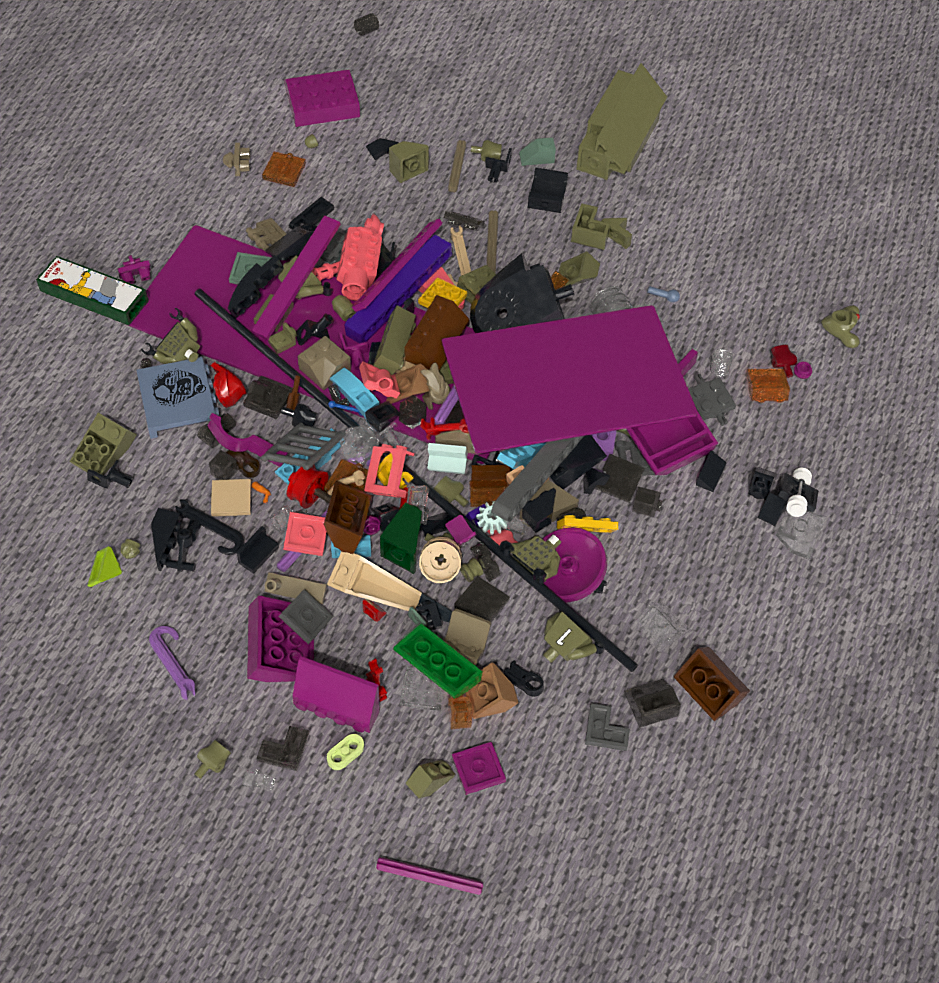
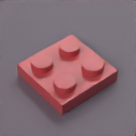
(305, 534)

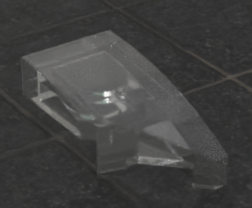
(418, 496)

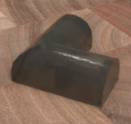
(287, 754)

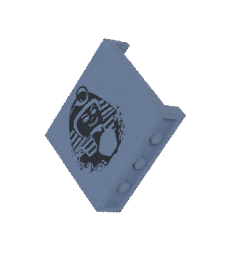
(176, 394)

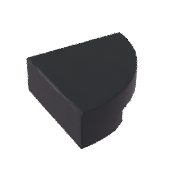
(409, 305)

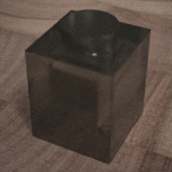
(223, 466)
(647, 502)

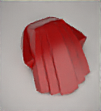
(227, 386)

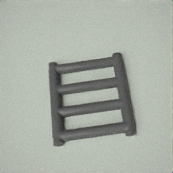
(315, 455)

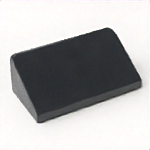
(711, 472)

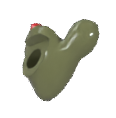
(841, 323)

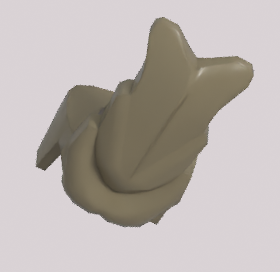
(437, 386)

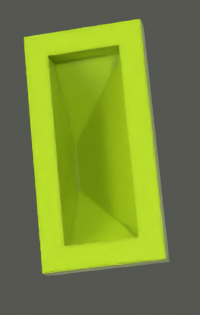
(104, 567)

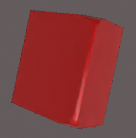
(373, 610)

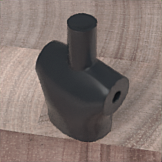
(300, 415)

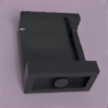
(548, 190)

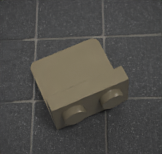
(468, 635)

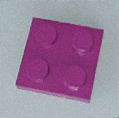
(478, 768)

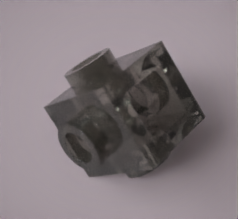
(412, 412)

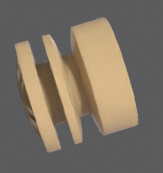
(440, 571)

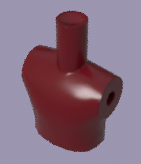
(783, 358)

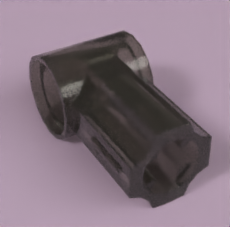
(206, 435)

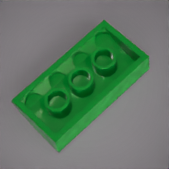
(439, 661)

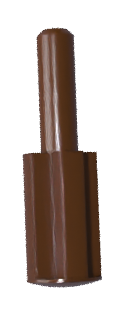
(293, 397)

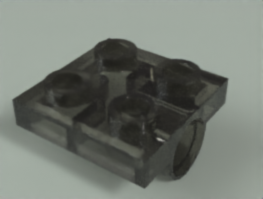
(267, 396)

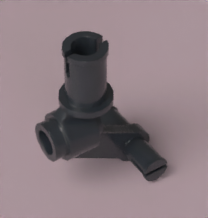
(185, 539)

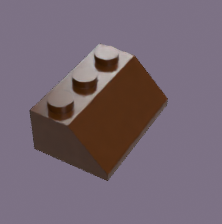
(711, 683)

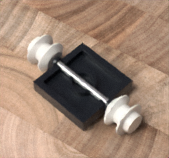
(798, 493)

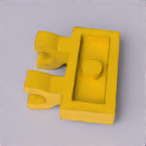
(384, 472)

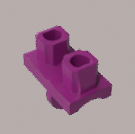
(134, 267)

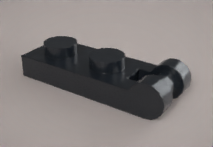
(313, 213)

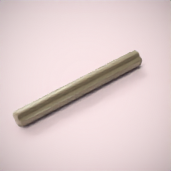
(492, 240)

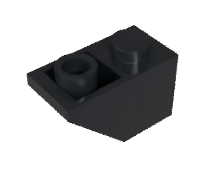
(761, 483)
(539, 511)

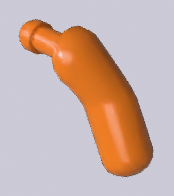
(258, 487)

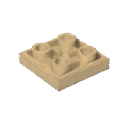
(231, 497)

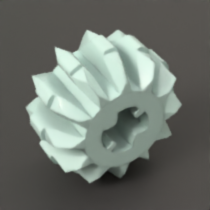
(487, 522)

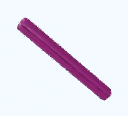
(429, 875)

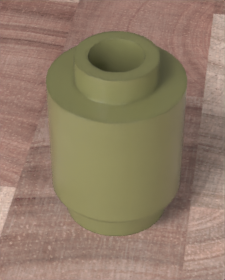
(343, 307)

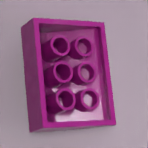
(272, 643)
(336, 695)

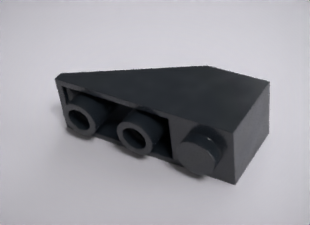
(164, 531)

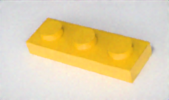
(602, 525)

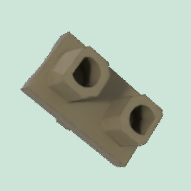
(235, 159)

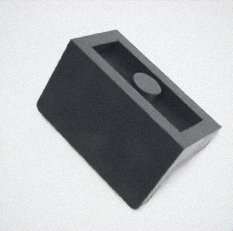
(256, 550)

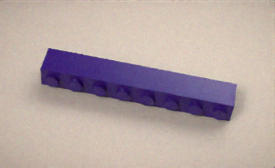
(400, 288)

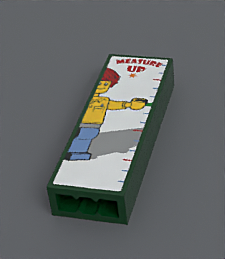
(92, 290)

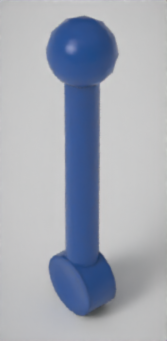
(332, 404)

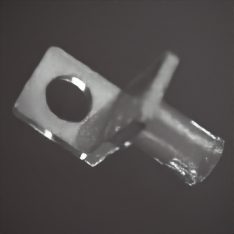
(387, 434)

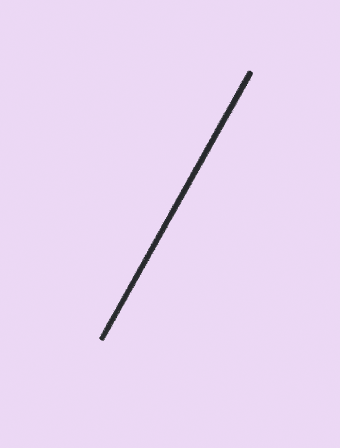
(553, 598)

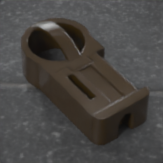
(244, 459)

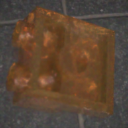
(768, 385)

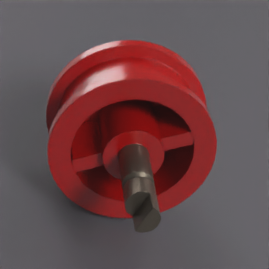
(308, 486)

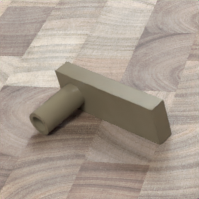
(293, 586)

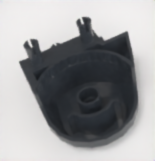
(523, 293)

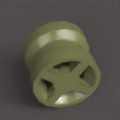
(471, 570)

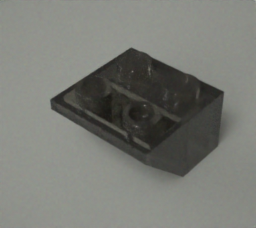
(653, 702)

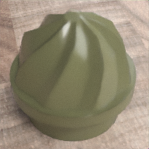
(130, 549)

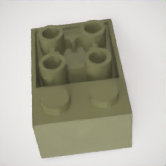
(102, 445)

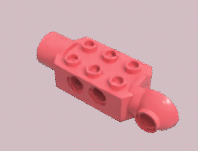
(360, 258)

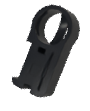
(521, 679)

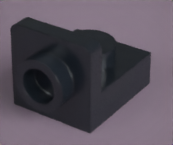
(432, 617)

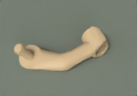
(357, 477)

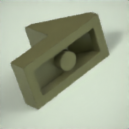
(618, 231)

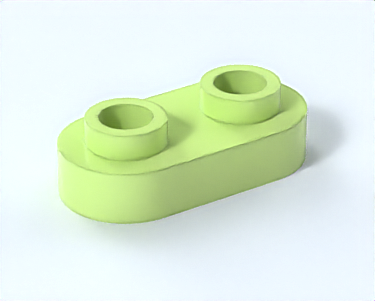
(344, 752)

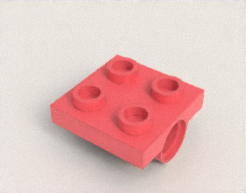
(379, 380)

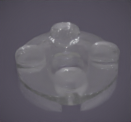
(363, 453)

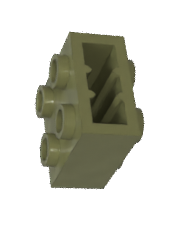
(474, 281)

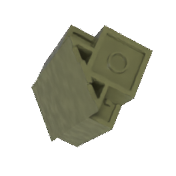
(621, 124)

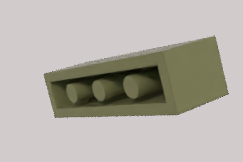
(394, 339)

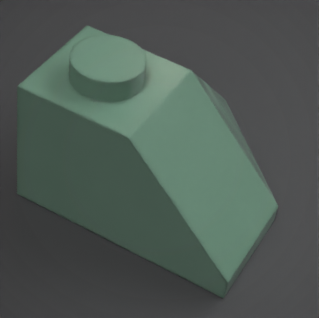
(538, 152)

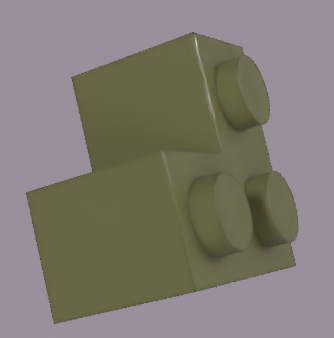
(589, 230)

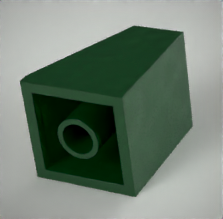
(402, 538)

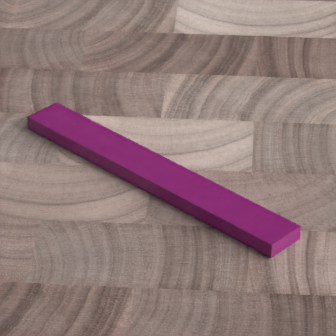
(400, 261)
(296, 277)

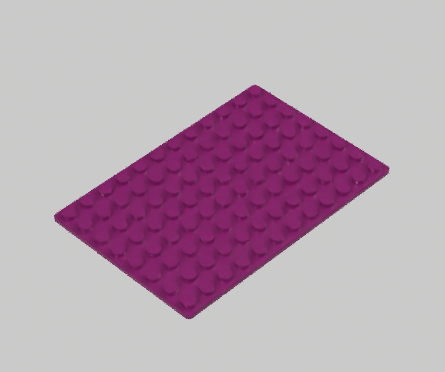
(566, 379)

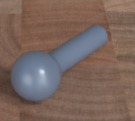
(671, 295)

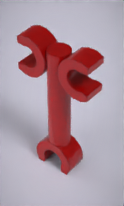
(432, 429)
(374, 677)

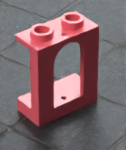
(392, 488)

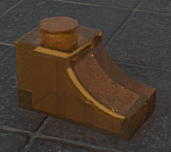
(460, 712)

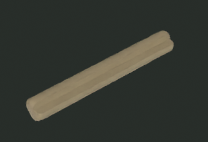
(457, 166)

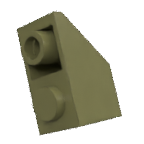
(429, 778)

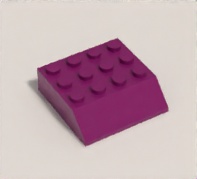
(322, 98)
(673, 443)

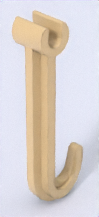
(462, 258)

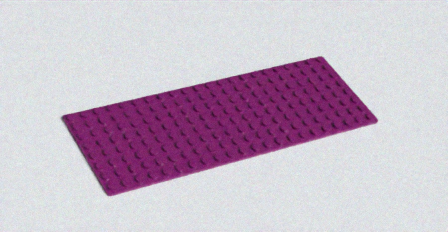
(206, 263)

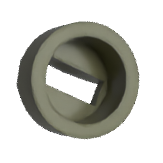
(311, 141)

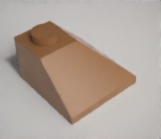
(410, 383)
(492, 694)

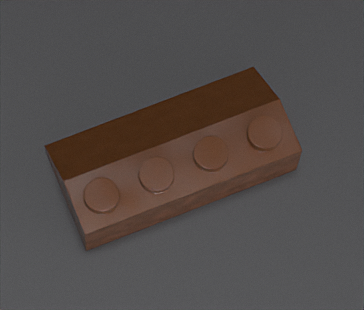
(440, 321)
(346, 516)

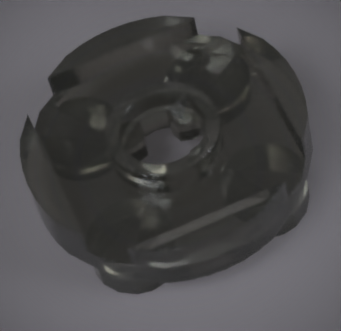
(483, 555)

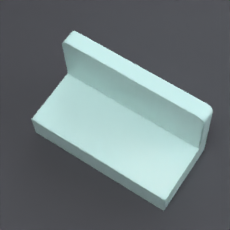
(447, 458)

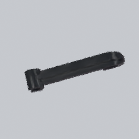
(212, 525)

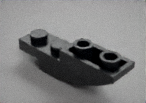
(248, 288)

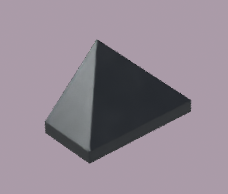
(436, 524)

